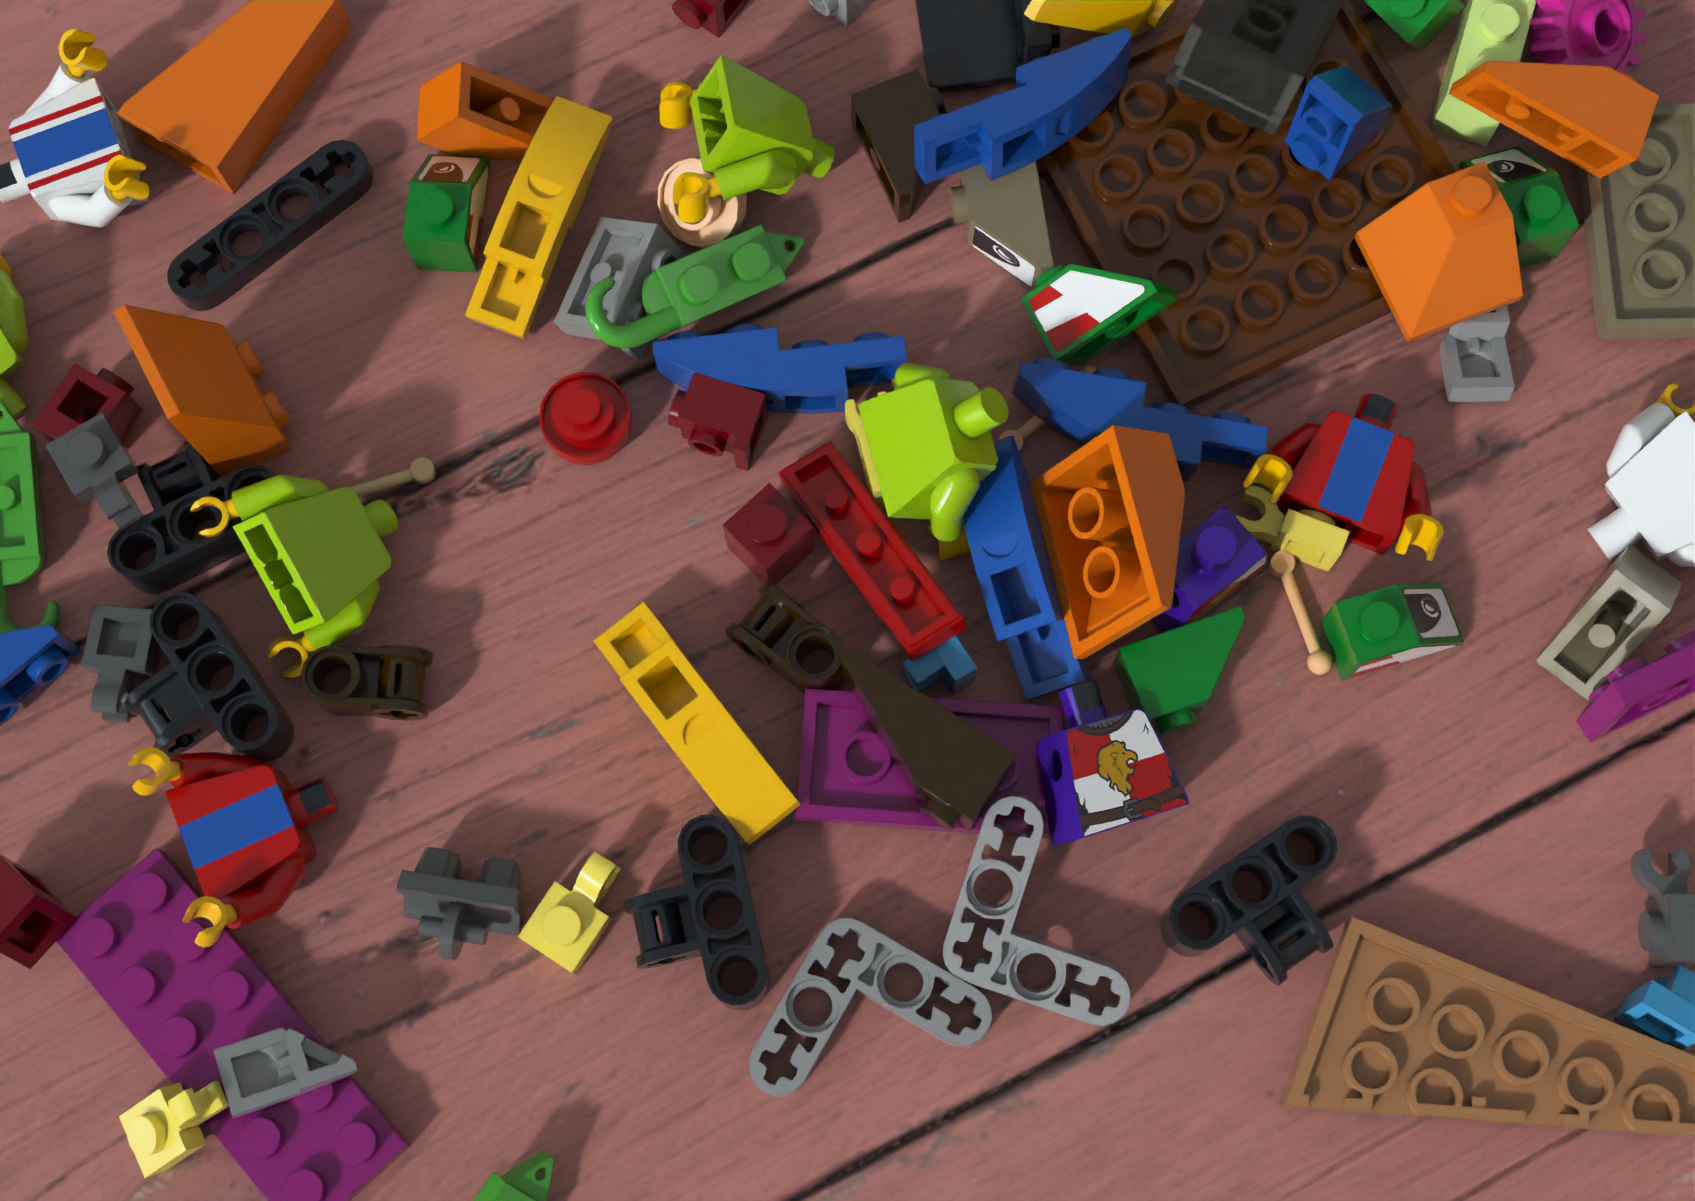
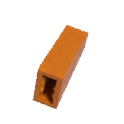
(236, 87)

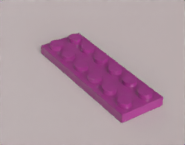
(197, 999)

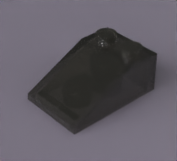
(1251, 55)

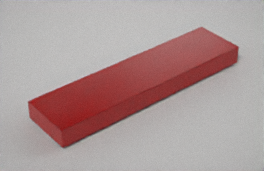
(872, 552)

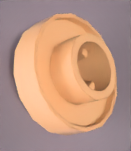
(723, 216)

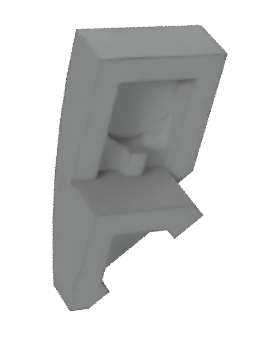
(1477, 359)
(276, 1069)

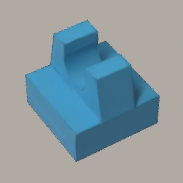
(945, 663)
(1663, 1009)

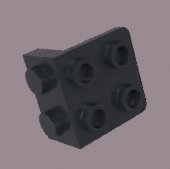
(979, 41)

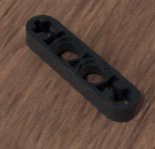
(278, 233)

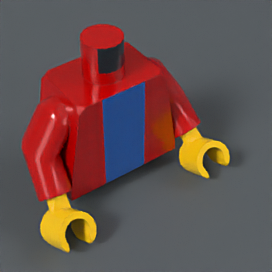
(1354, 476)
(239, 831)

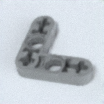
(1010, 945)
(867, 979)

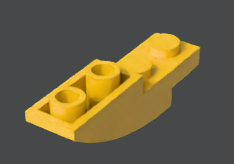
(537, 216)
(696, 724)

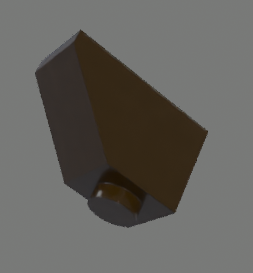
(885, 126)

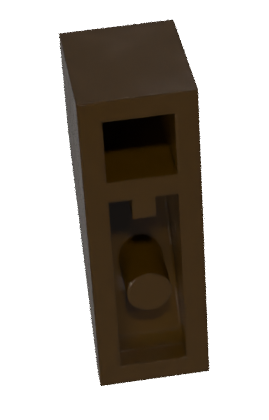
(936, 751)

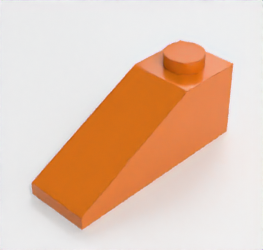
(1573, 110)

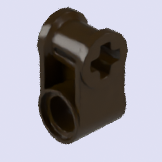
(779, 636)
(382, 684)

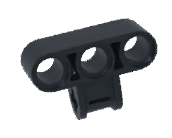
(172, 490)
(186, 690)
(684, 916)
(1274, 918)

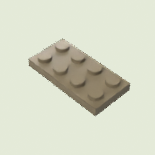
(1644, 234)

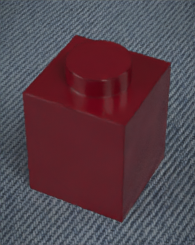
(769, 535)

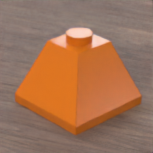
(1445, 253)

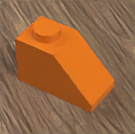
(478, 114)

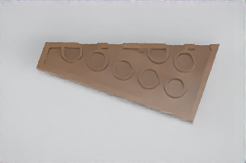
(1452, 1041)

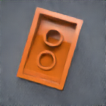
(208, 387)
(1112, 533)

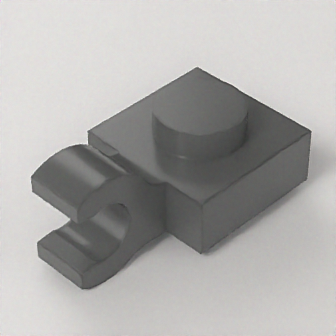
(95, 467)
(118, 649)
(1668, 920)

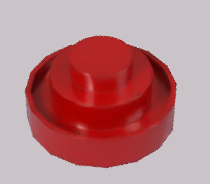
(585, 418)

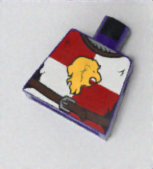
(1211, 567)
(1103, 769)

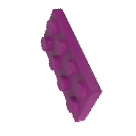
(854, 780)

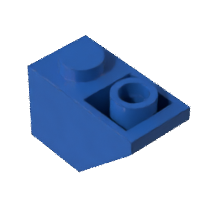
(1335, 120)

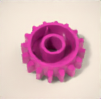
(1586, 33)

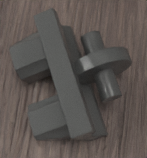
(461, 908)

